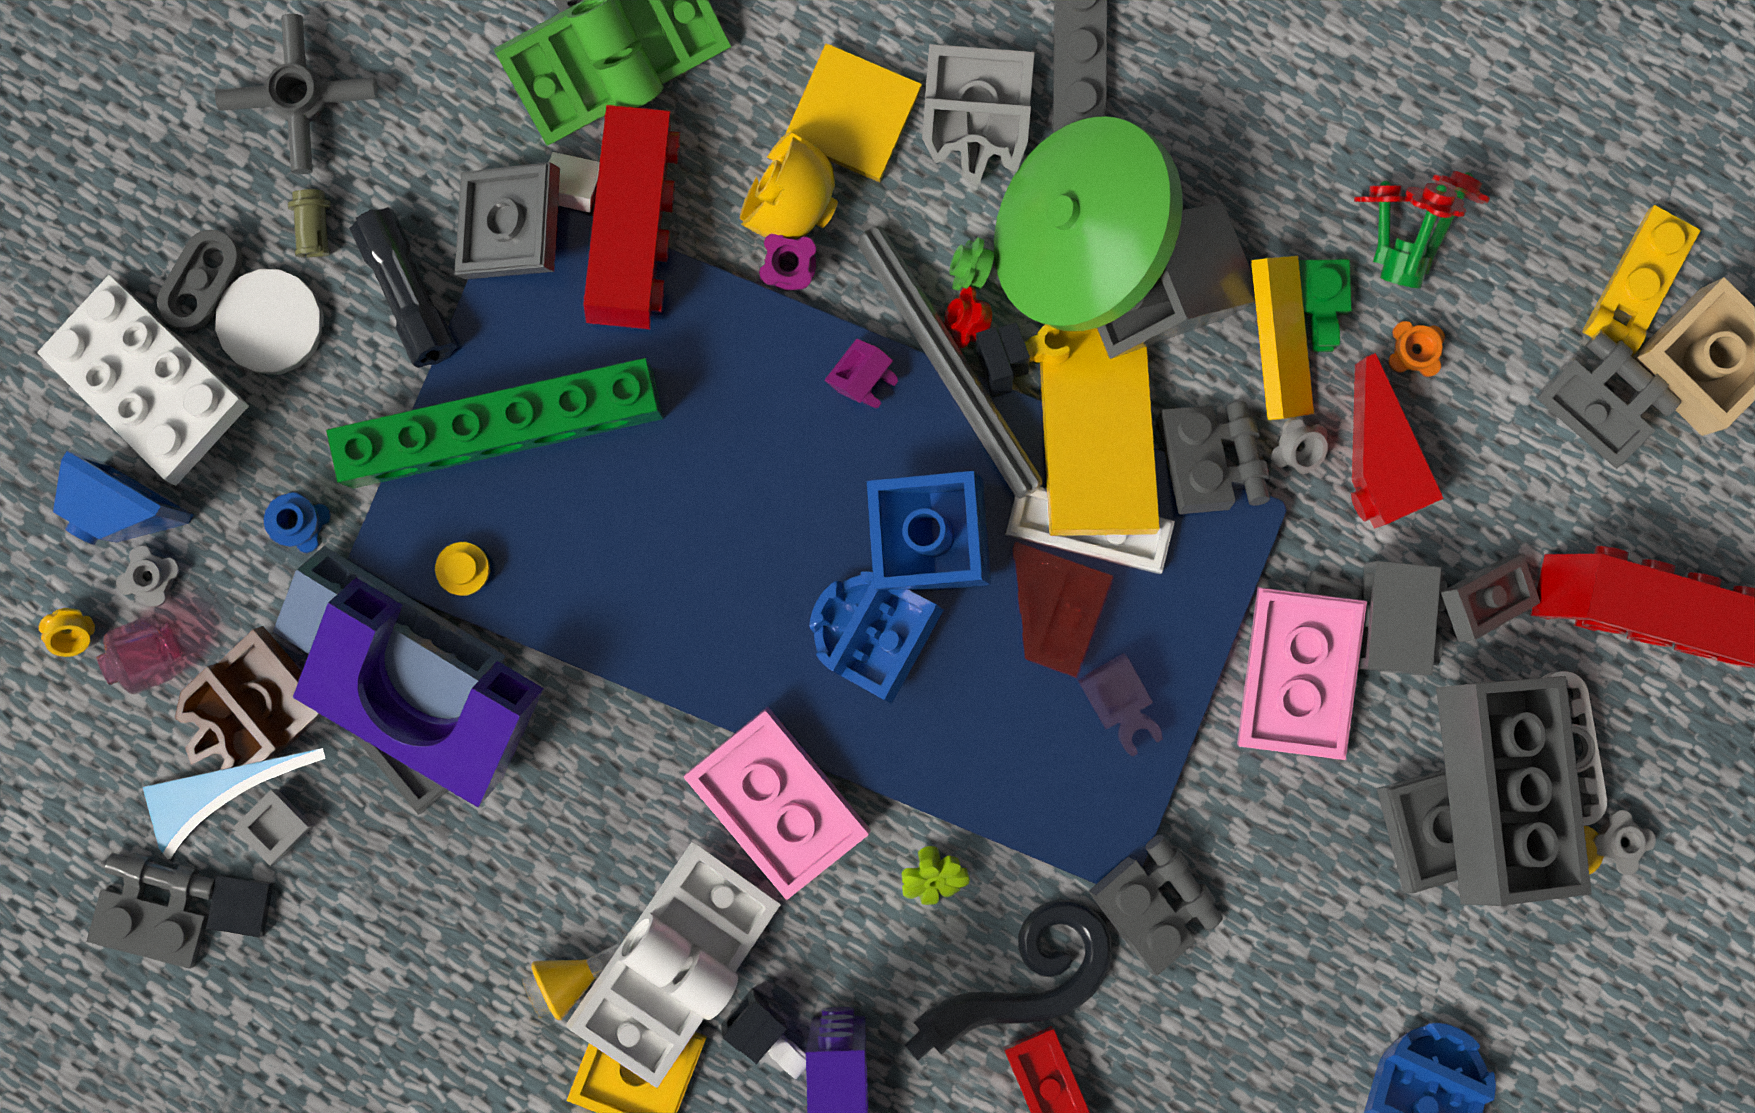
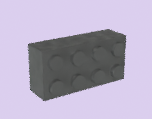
(1513, 791)

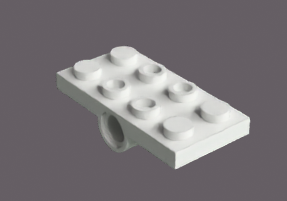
(143, 380)
(674, 966)

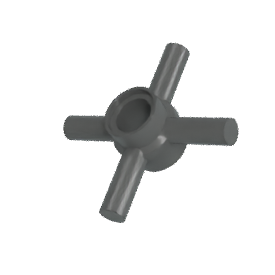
(285, 78)

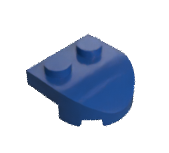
(871, 633)
(1432, 1072)

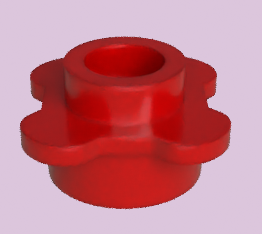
(967, 317)

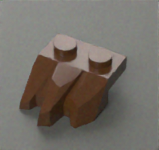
(245, 704)

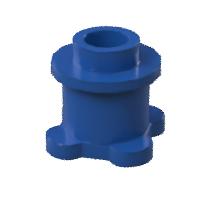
(309, 523)

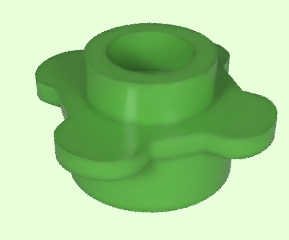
(971, 265)

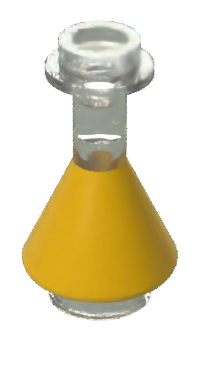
(560, 983)

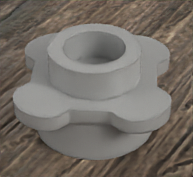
(1312, 447)
(162, 572)
(1609, 843)

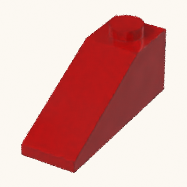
(1386, 458)

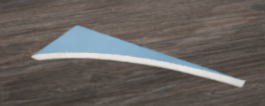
(185, 802)

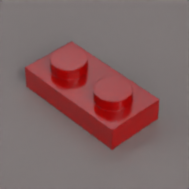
(1045, 1074)

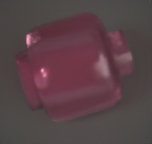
(140, 655)

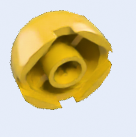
(791, 192)

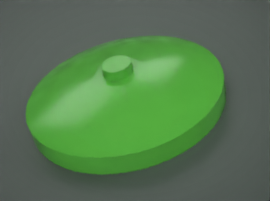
(1088, 224)

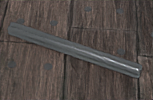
(949, 362)

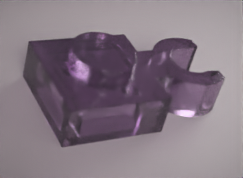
(1118, 698)

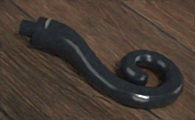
(960, 1014)

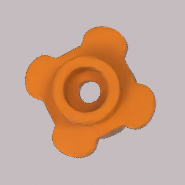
(1430, 341)

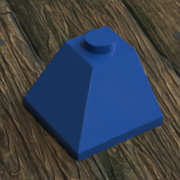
(109, 503)

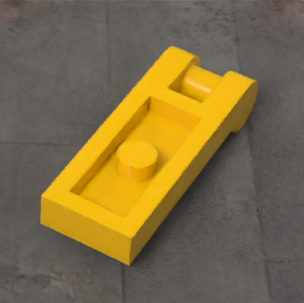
(1643, 277)

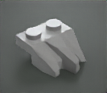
(977, 106)

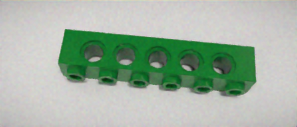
(494, 424)

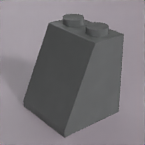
(1198, 287)

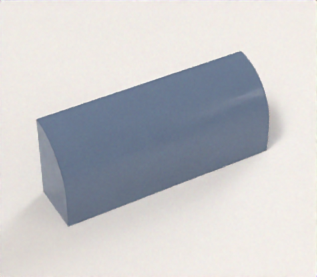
(426, 655)

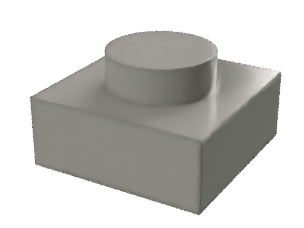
(273, 826)

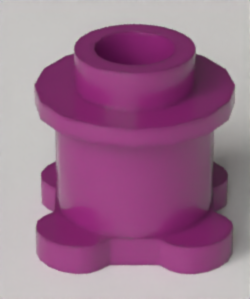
(777, 249)

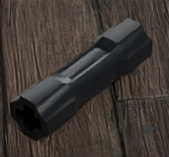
(417, 319)

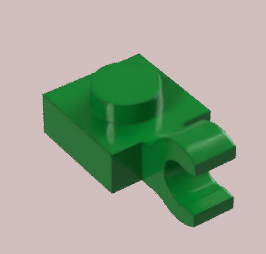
(1325, 295)

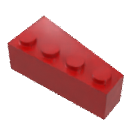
(1651, 603)

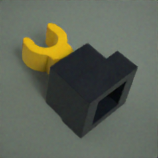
(1007, 356)

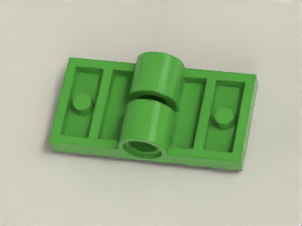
(605, 57)

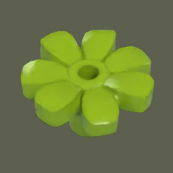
(933, 877)

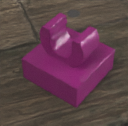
(860, 371)

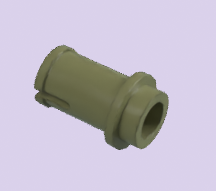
(310, 222)

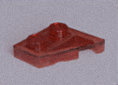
(1058, 608)

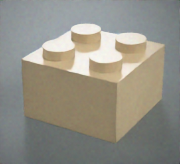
(1707, 356)

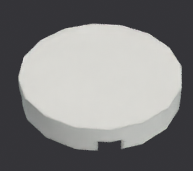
(269, 321)

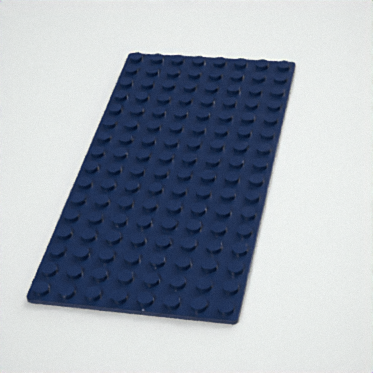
(705, 537)

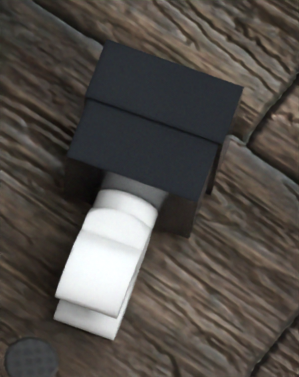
(758, 1030)

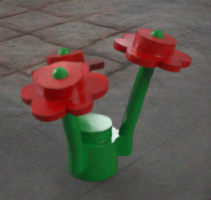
(1410, 259)

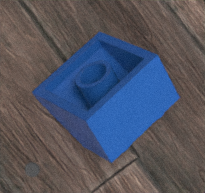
(929, 532)

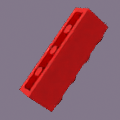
(628, 217)

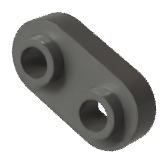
(195, 278)

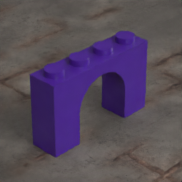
(351, 687)
(837, 1063)

